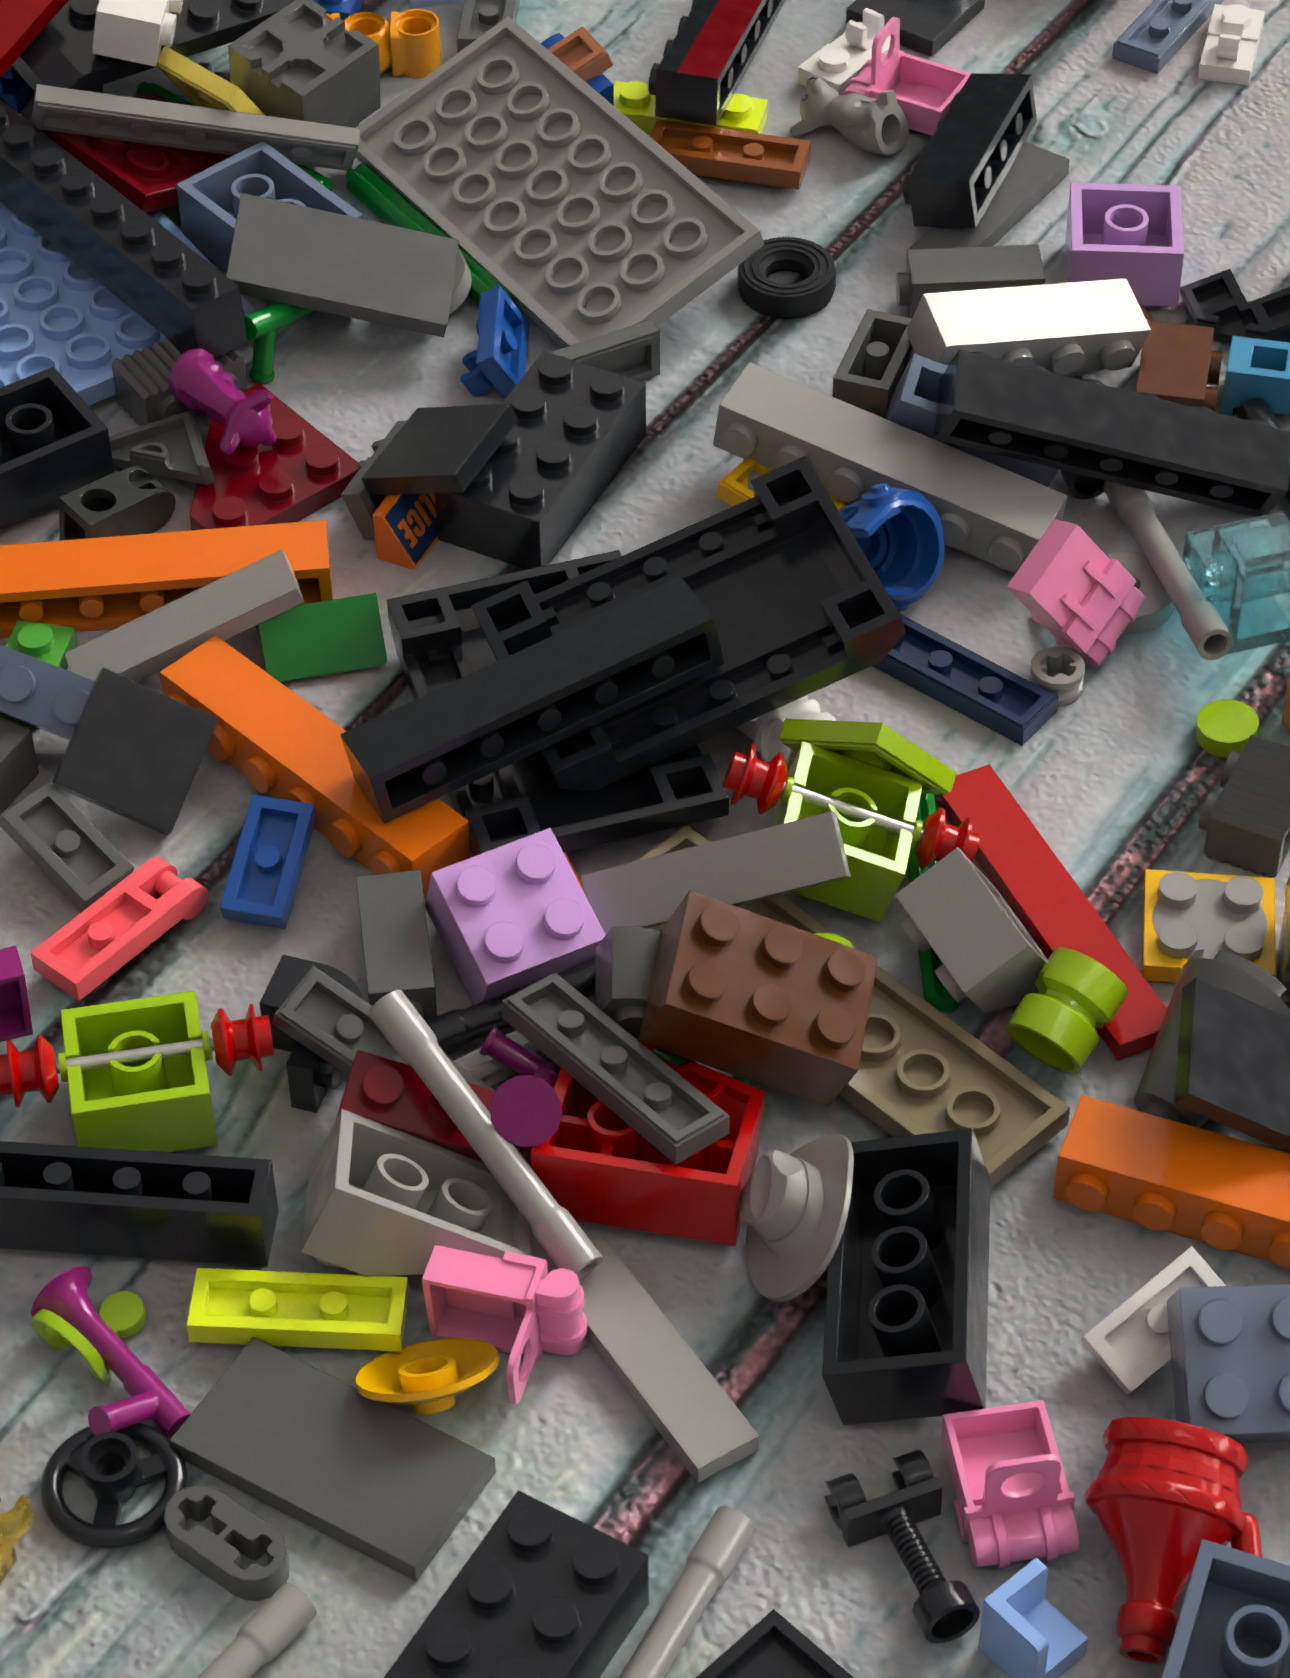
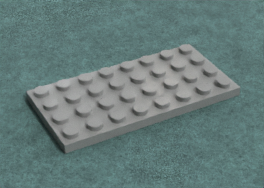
(554, 189)

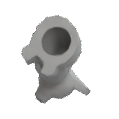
(864, 121)

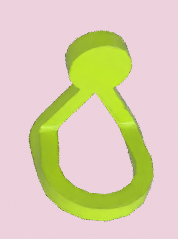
(121, 1312)

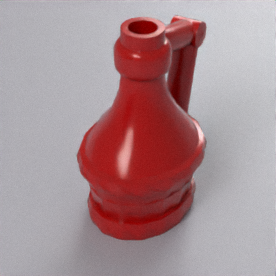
(1156, 1501)

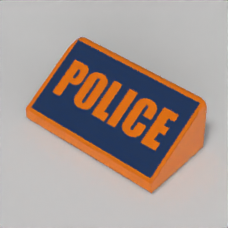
(405, 528)

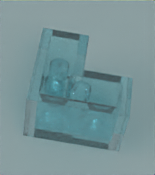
(1245, 577)

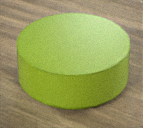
(1225, 726)

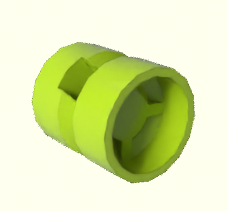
(1071, 1003)

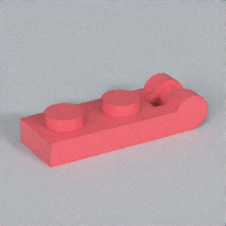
(118, 927)

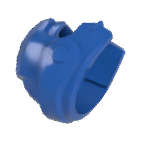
(900, 540)

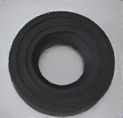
(793, 299)

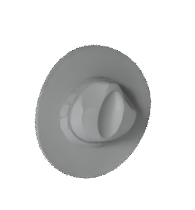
(796, 1214)

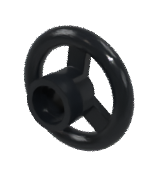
(95, 1462)

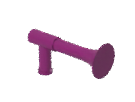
(525, 1106)
(149, 1397)

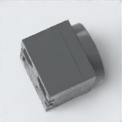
(307, 67)

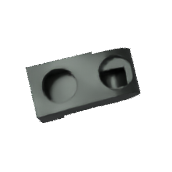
(116, 506)

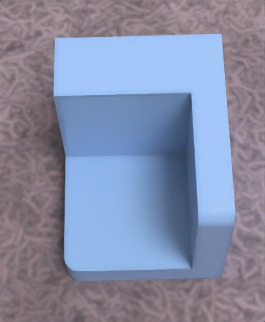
(1027, 1632)

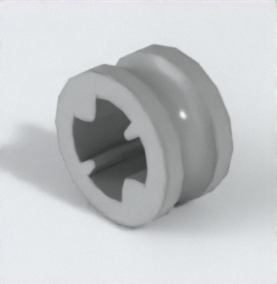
(1059, 672)

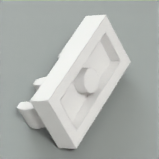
(1231, 44)
(846, 55)
(1135, 1336)

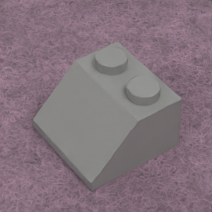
(973, 934)

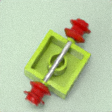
(873, 815)
(138, 1070)

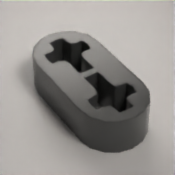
(235, 1532)

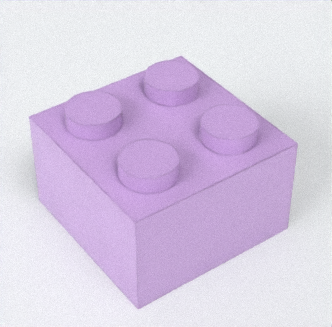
(1127, 235)
(512, 916)

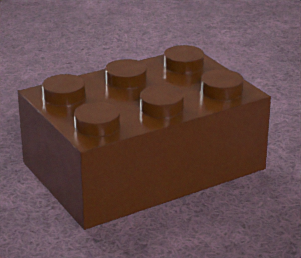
(759, 999)

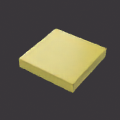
(203, 86)

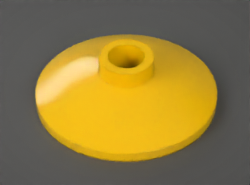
(428, 1373)

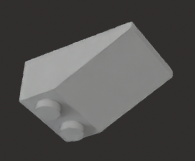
(390, 1197)

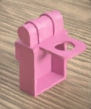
(921, 86)
(1077, 592)
(506, 1304)
(1009, 1484)

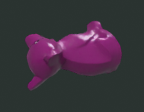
(203, 385)

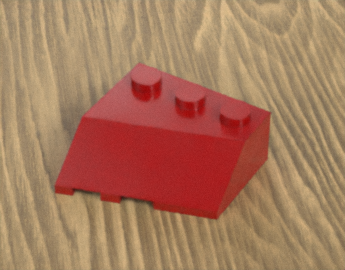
(619, 1179)

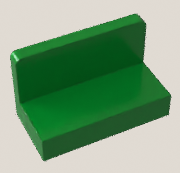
(323, 638)

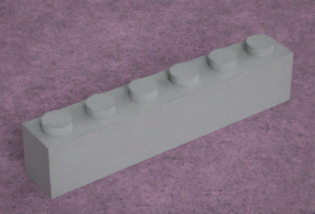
(850, 450)

